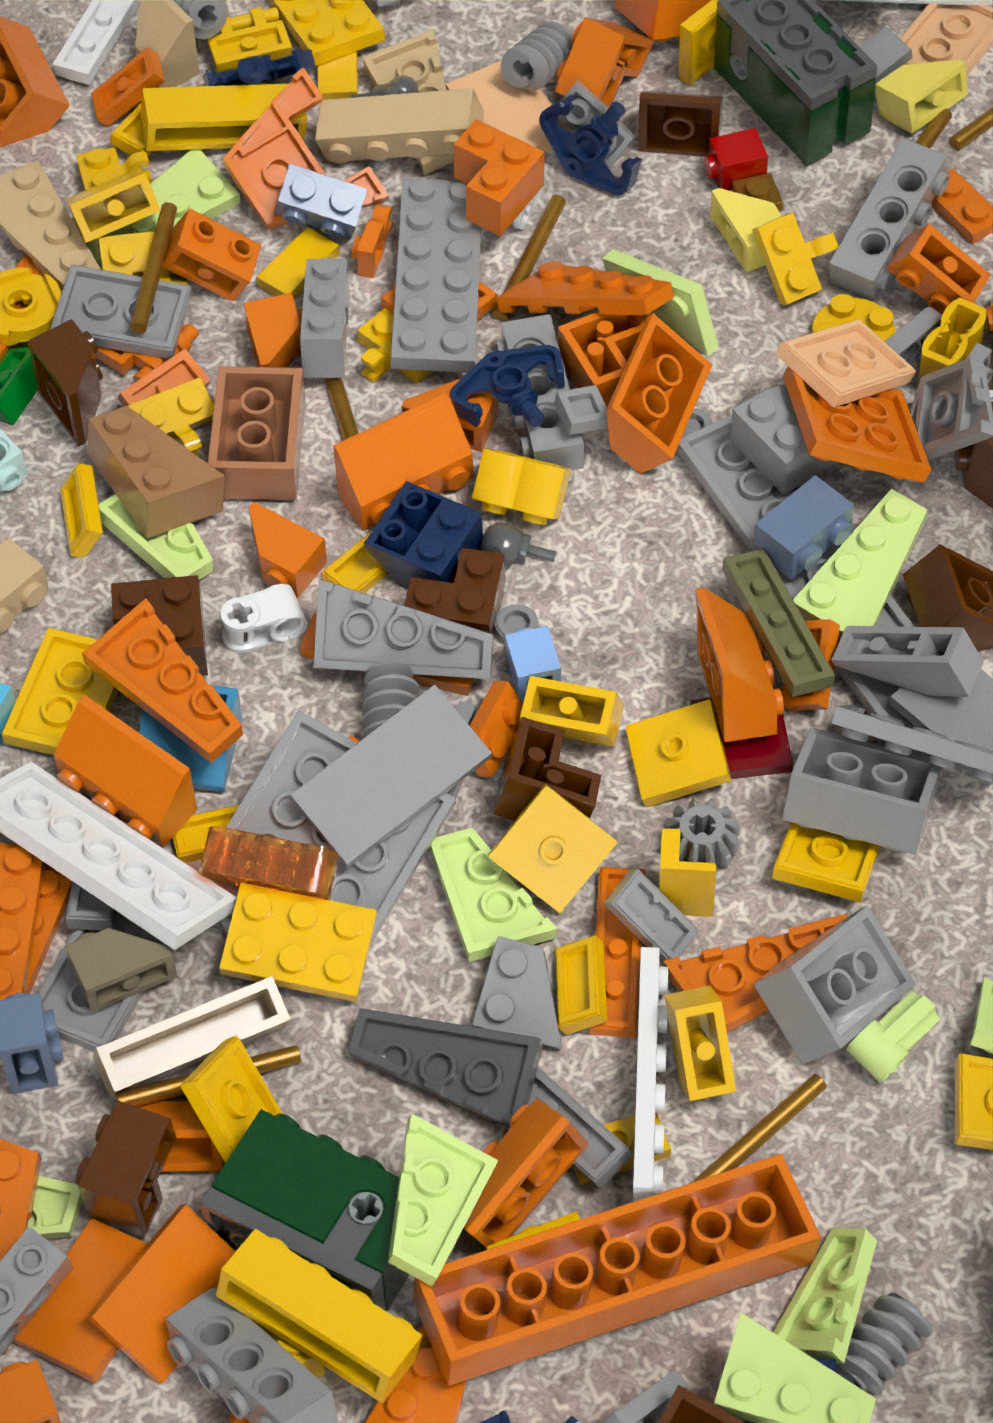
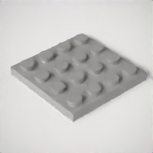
(268, 810)

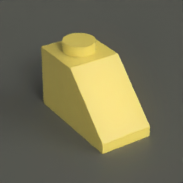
(920, 92)
(735, 219)

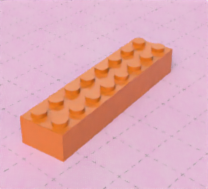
(616, 1268)

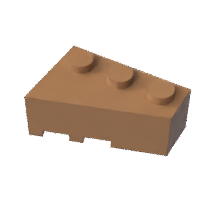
(152, 472)

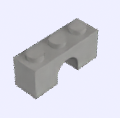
(324, 318)

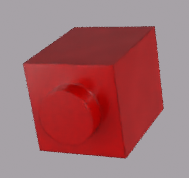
(735, 157)

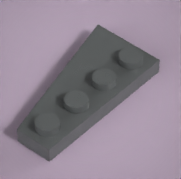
(460, 1063)

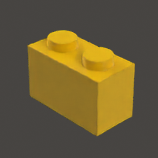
(113, 204)
(580, 710)
(700, 1043)

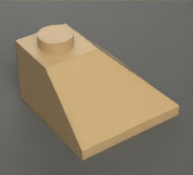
(171, 35)

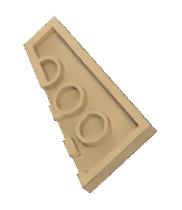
(418, 59)
(40, 223)

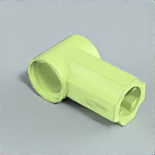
(886, 1043)

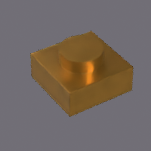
(759, 187)

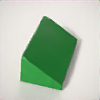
(16, 384)

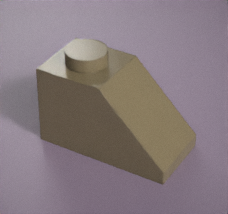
(117, 966)

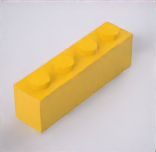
(205, 115)
(319, 1315)

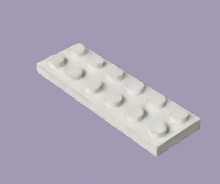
(109, 857)

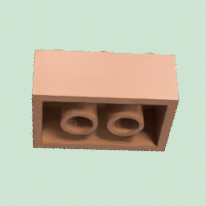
(258, 431)

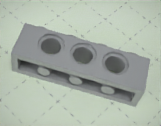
(908, 168)
(550, 439)
(27, 1280)
(246, 1365)

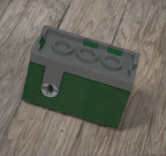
(796, 72)
(312, 1199)

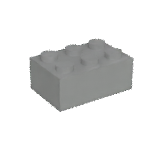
(861, 791)

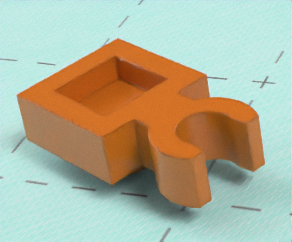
(371, 245)

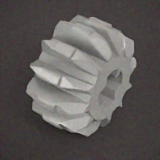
(705, 833)

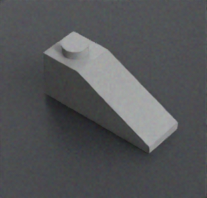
(915, 658)

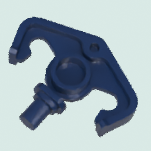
(261, 69)
(586, 150)
(506, 380)

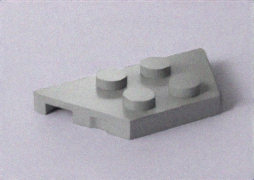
(953, 408)

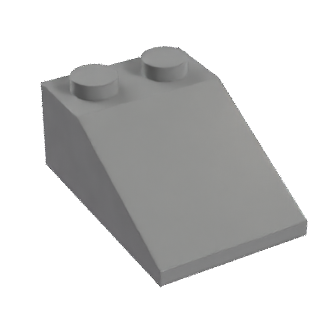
(772, 439)
(835, 986)

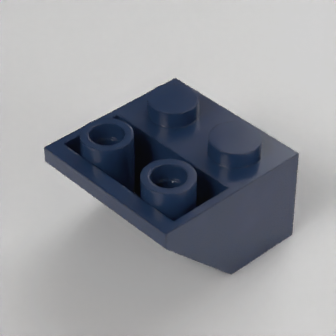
(423, 535)

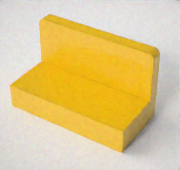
(685, 884)

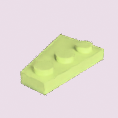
(170, 553)

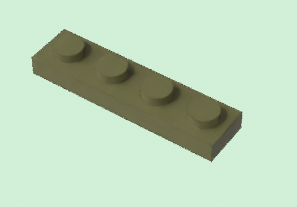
(778, 622)

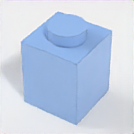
(531, 654)

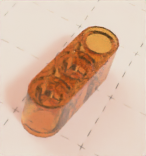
(268, 862)

